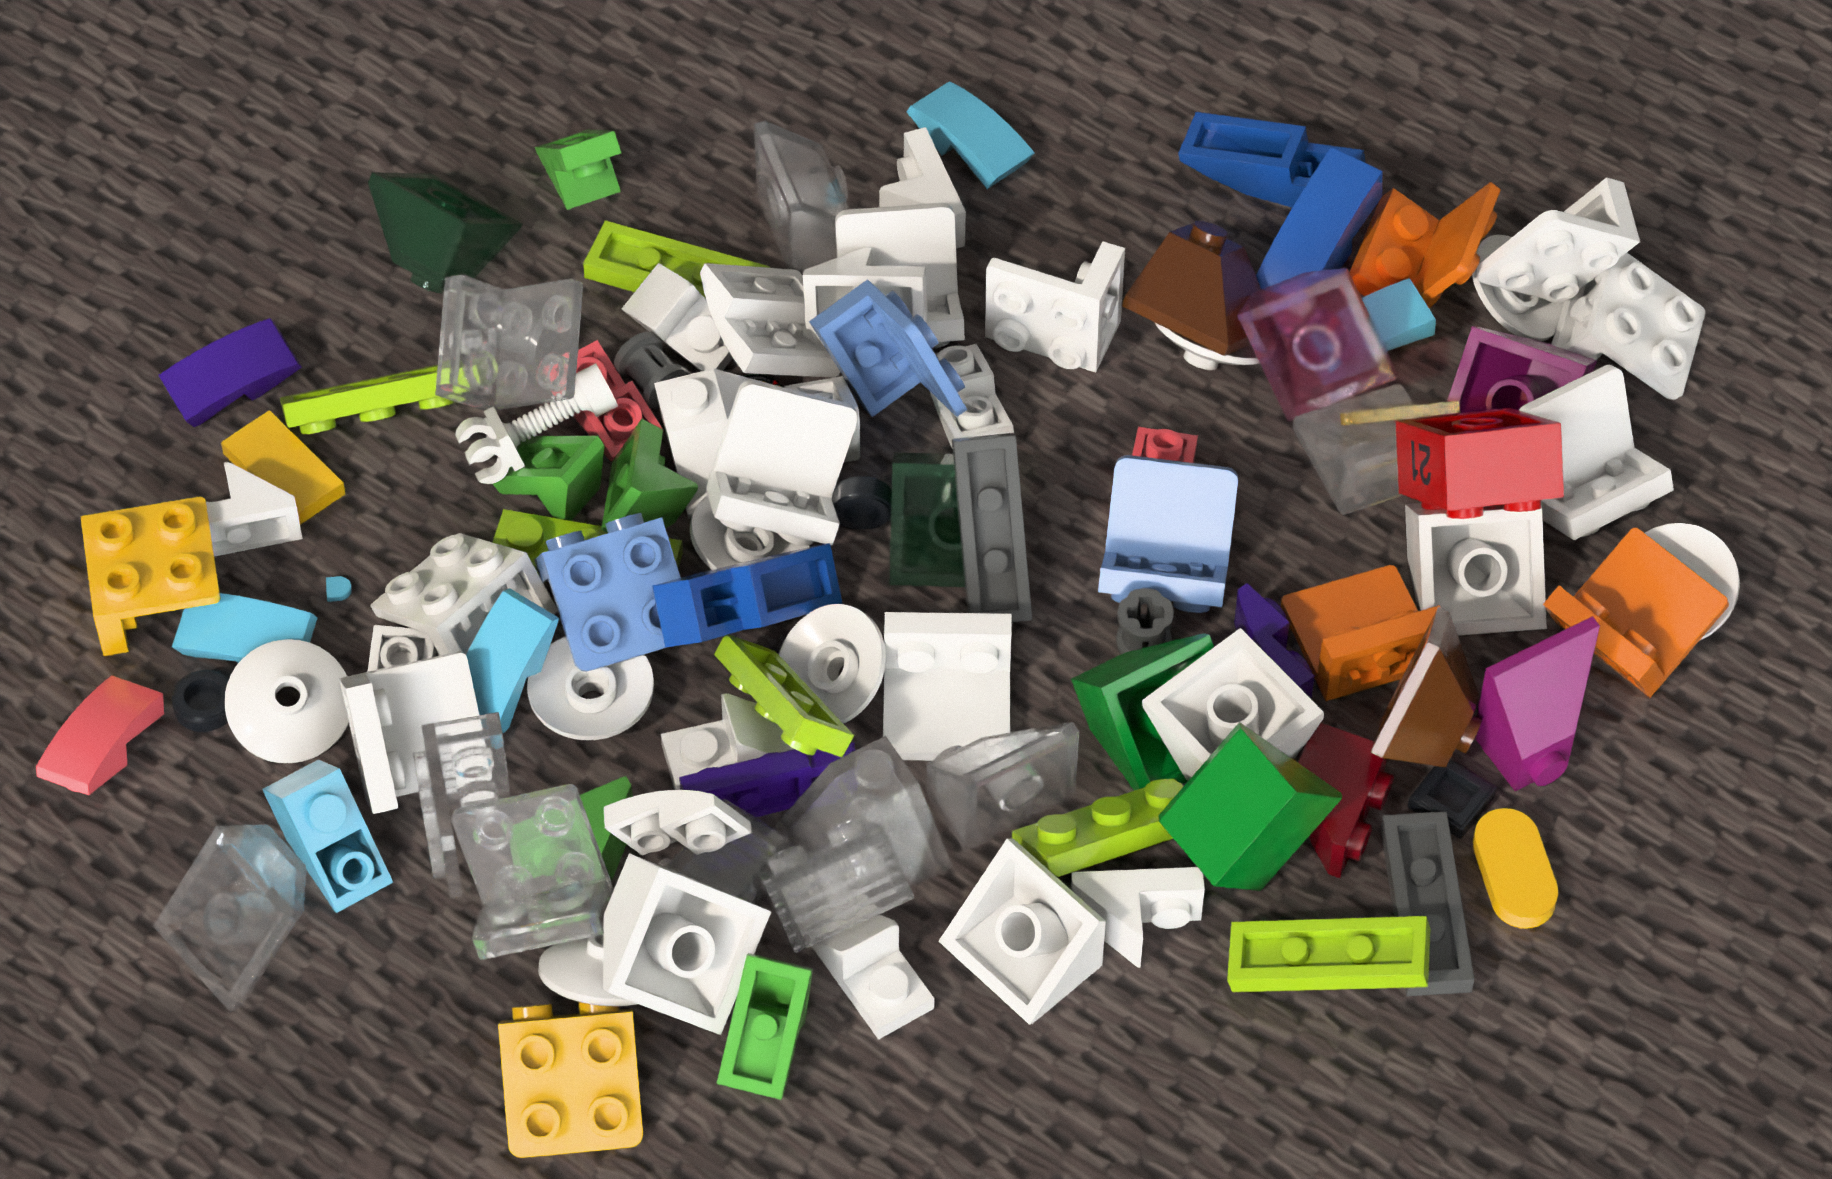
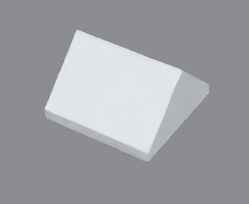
(1026, 933)

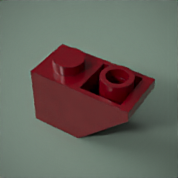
(1360, 776)

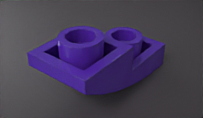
(224, 370)
(1269, 628)

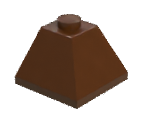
(1197, 287)
(1432, 702)

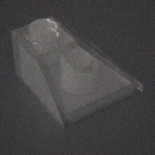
(1003, 781)
(880, 789)
(235, 909)

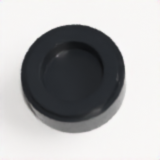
(862, 502)
(200, 700)

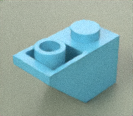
(328, 833)

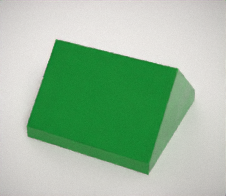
(1247, 811)

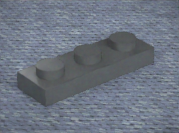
(992, 525)
(1426, 884)

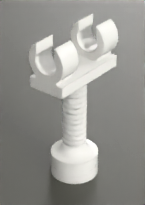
(503, 438)

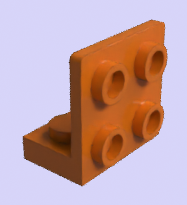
(1415, 245)
(1646, 610)
(1357, 630)

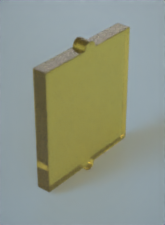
(1400, 412)

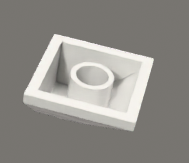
(695, 419)
(1479, 568)
(1225, 688)
(677, 943)

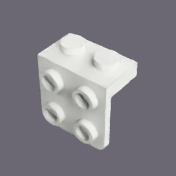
(912, 238)
(1566, 248)
(781, 463)
(1600, 465)

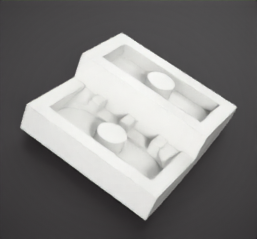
(764, 320)

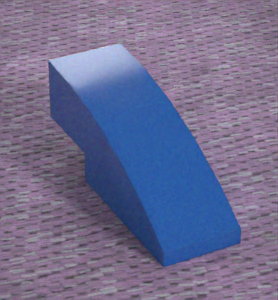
(1255, 155)
(1323, 219)
(746, 595)

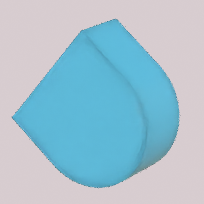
(337, 588)

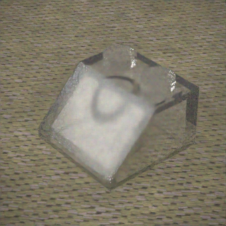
(798, 195)

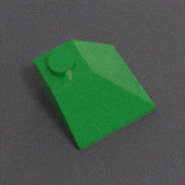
(1114, 708)

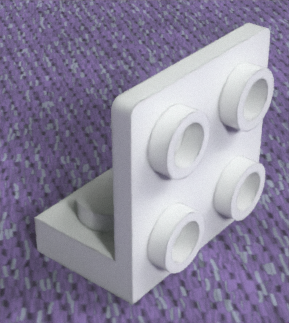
(1054, 315)
(1636, 323)
(457, 589)
(945, 680)
(387, 717)

